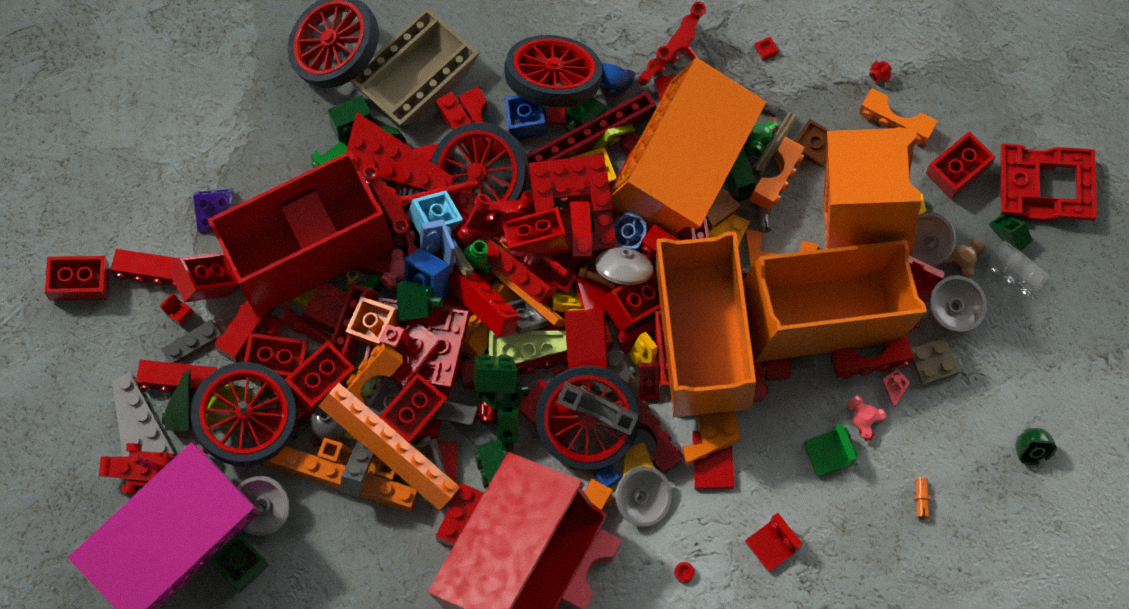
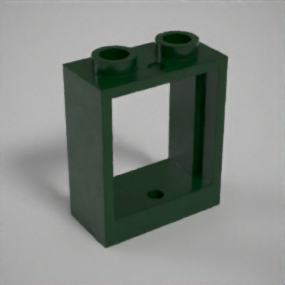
(741, 179)

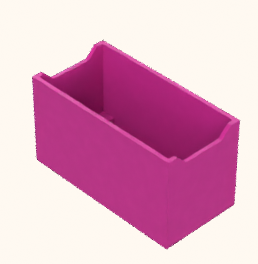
(164, 533)

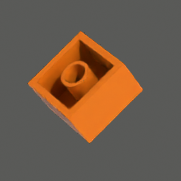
(370, 321)

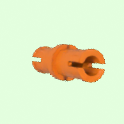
(922, 498)

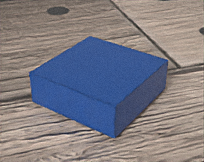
(607, 476)

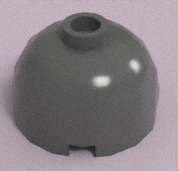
(325, 426)

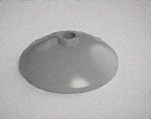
(937, 229)
(624, 266)
(966, 296)
(653, 499)
(277, 510)

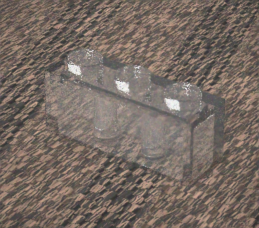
(1019, 269)

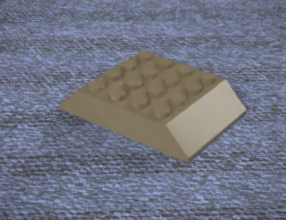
(416, 68)

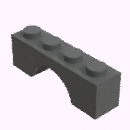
(598, 407)
(356, 470)

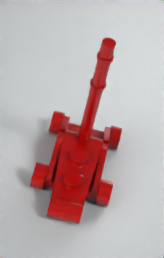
(676, 46)
(393, 204)
(502, 211)
(136, 468)

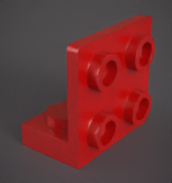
(774, 543)

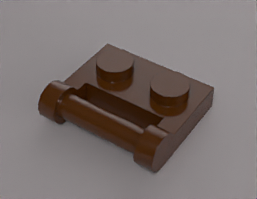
(589, 271)

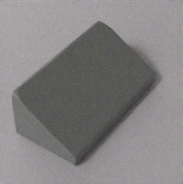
(457, 413)

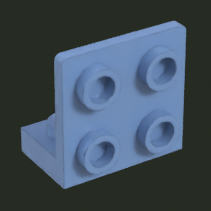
(437, 237)

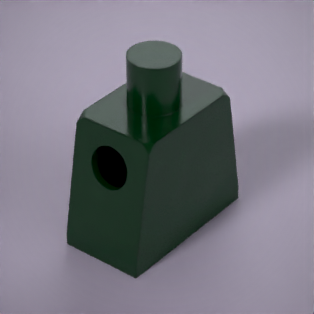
(582, 113)
(416, 301)
(505, 400)
(508, 420)

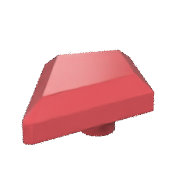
(895, 385)

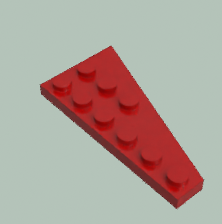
(392, 157)

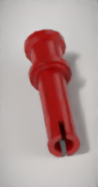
(301, 322)

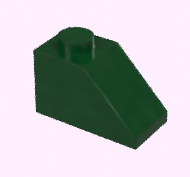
(1012, 231)

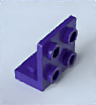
(210, 204)

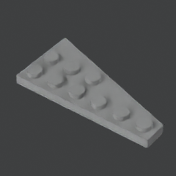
(136, 419)

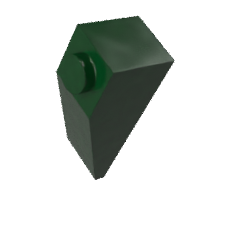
(178, 412)

